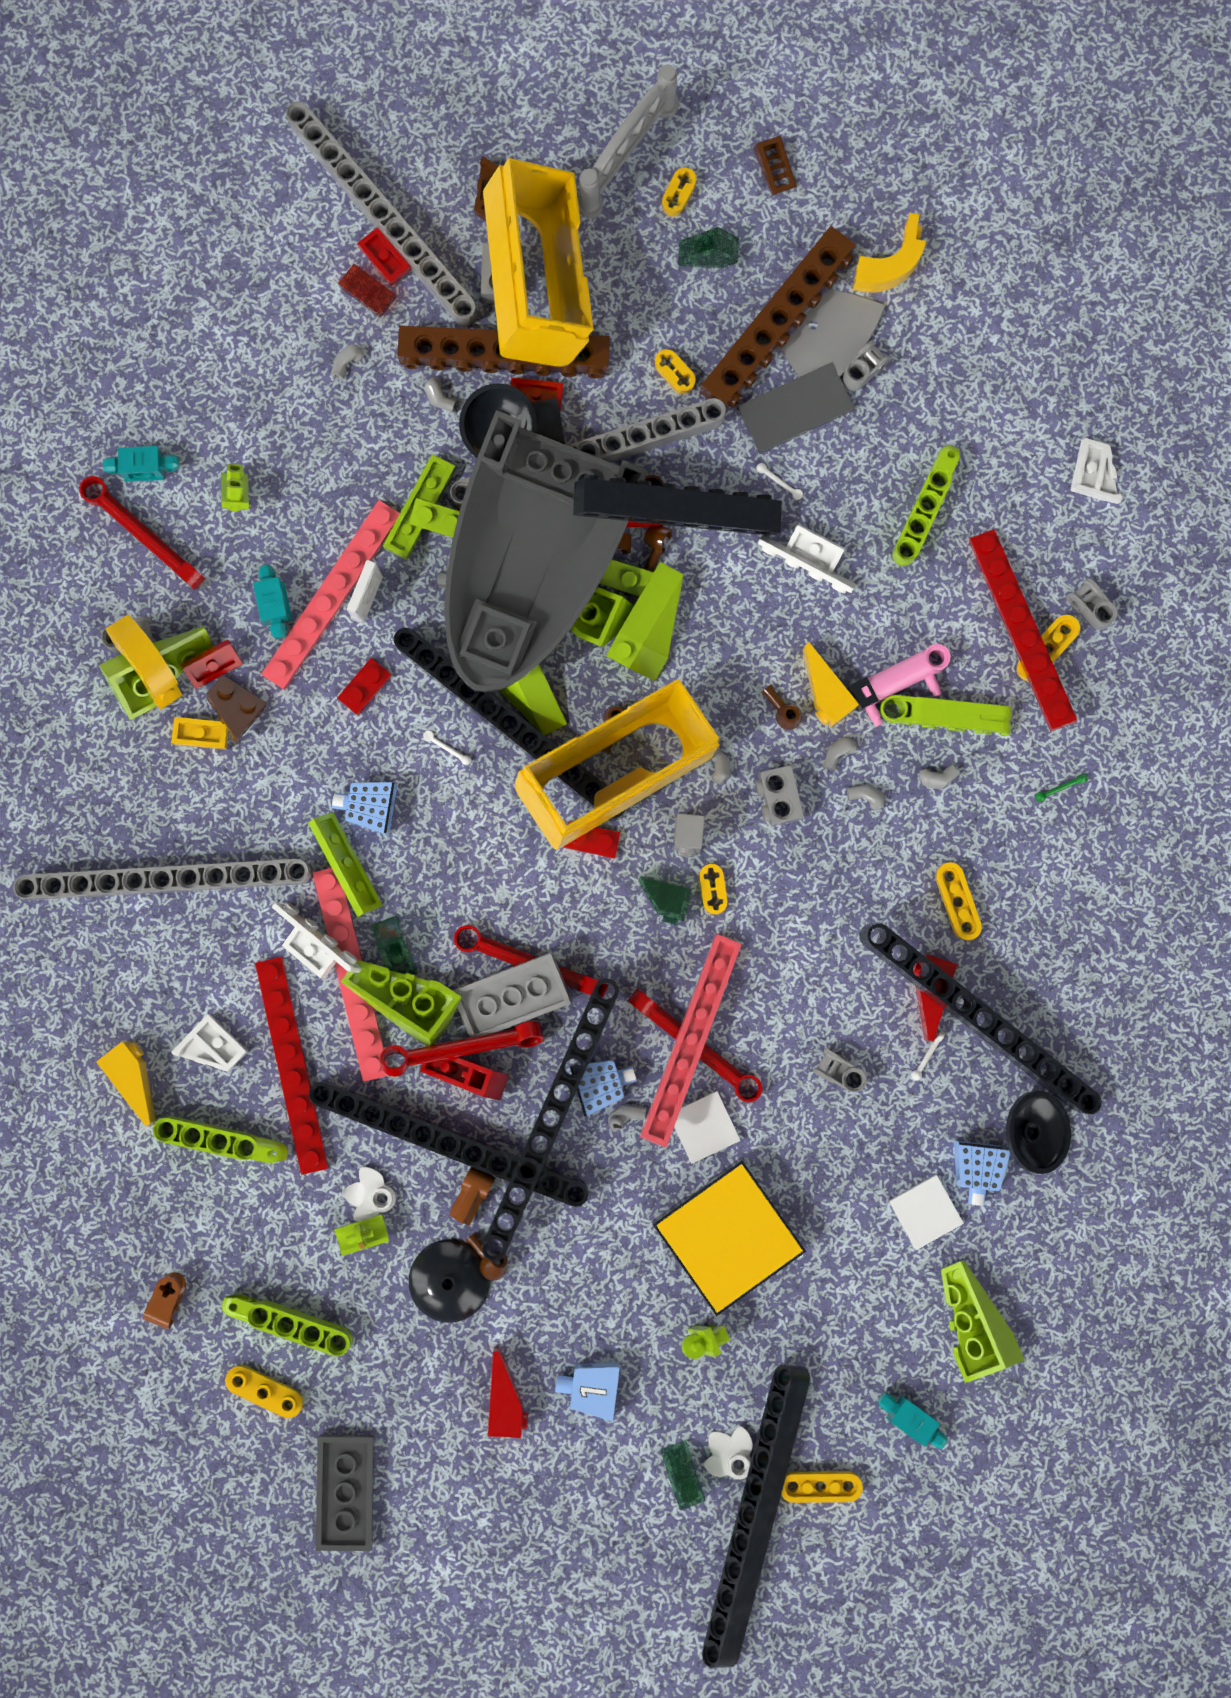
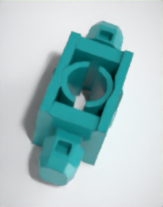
(141, 463)
(272, 601)
(912, 1420)

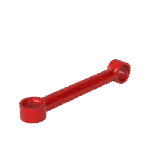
(141, 533)
(515, 957)
(524, 1035)
(708, 1055)

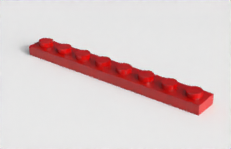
(1022, 630)
(291, 1065)

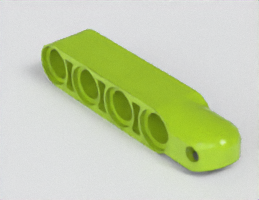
(942, 468)
(951, 714)
(207, 1143)
(273, 1325)

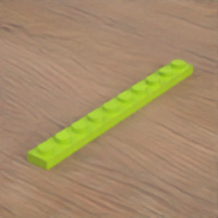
(444, 521)

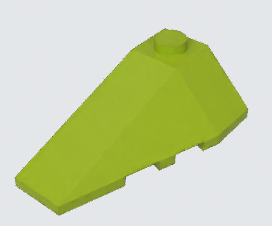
(127, 684)
(411, 1003)

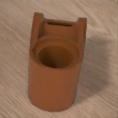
(165, 1303)

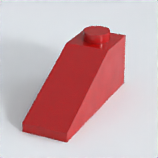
(929, 1010)
(468, 1076)
(506, 1405)

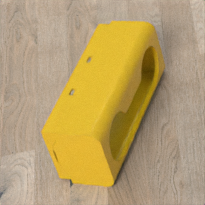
(551, 204)
(667, 707)

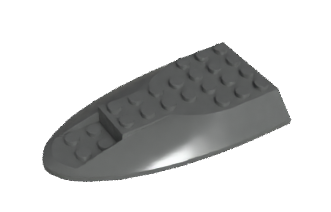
(520, 555)

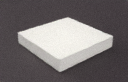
(365, 592)
(705, 1127)
(925, 1212)

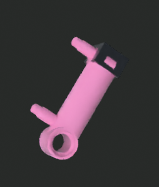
(897, 678)

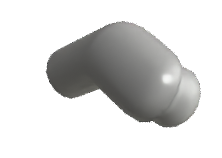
(342, 358)
(436, 397)
(837, 749)
(722, 767)
(938, 780)
(869, 793)
(623, 1113)

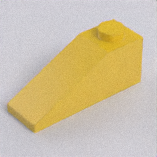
(828, 693)
(129, 1076)

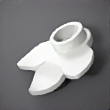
(365, 1194)
(727, 1451)

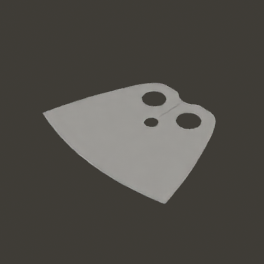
(841, 333)

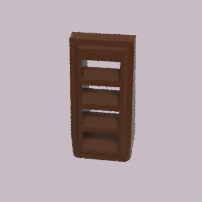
(777, 144)

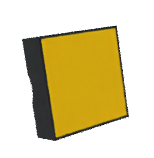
(728, 1237)

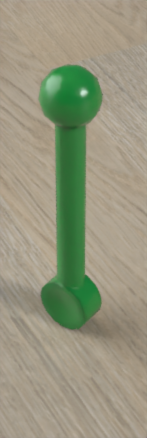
(1041, 796)

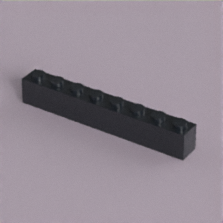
(676, 506)

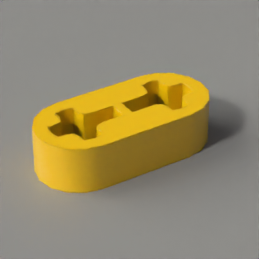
(673, 189)
(679, 367)
(719, 888)

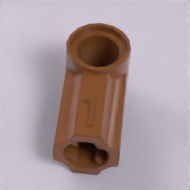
(474, 1190)

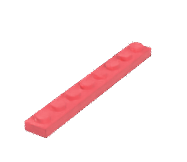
(330, 595)
(360, 1014)
(690, 1041)

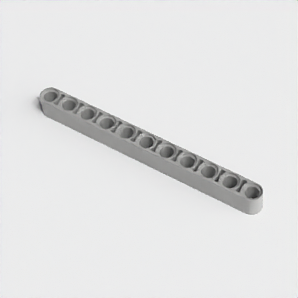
(378, 203)
(646, 428)
(151, 876)

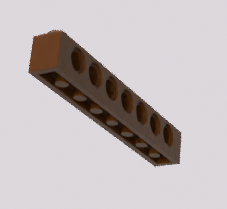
(831, 246)
(413, 338)

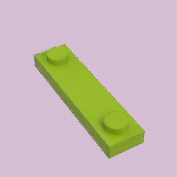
(429, 488)
(345, 864)

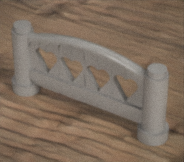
(658, 101)

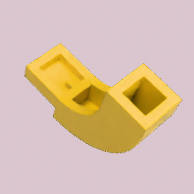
(889, 272)
(145, 660)

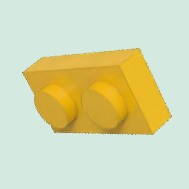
(199, 733)

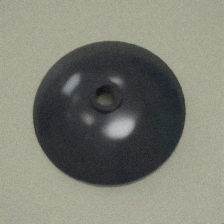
(480, 409)
(1038, 1132)
(451, 1261)

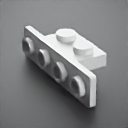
(812, 553)
(311, 947)

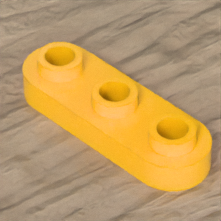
(1056, 639)
(958, 888)
(276, 1390)
(832, 1491)

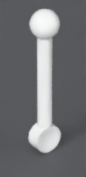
(796, 494)
(429, 736)
(916, 1074)

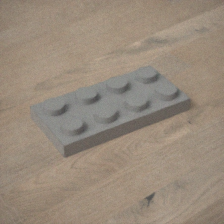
(513, 996)

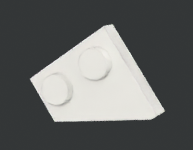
(1095, 472)
(211, 1045)

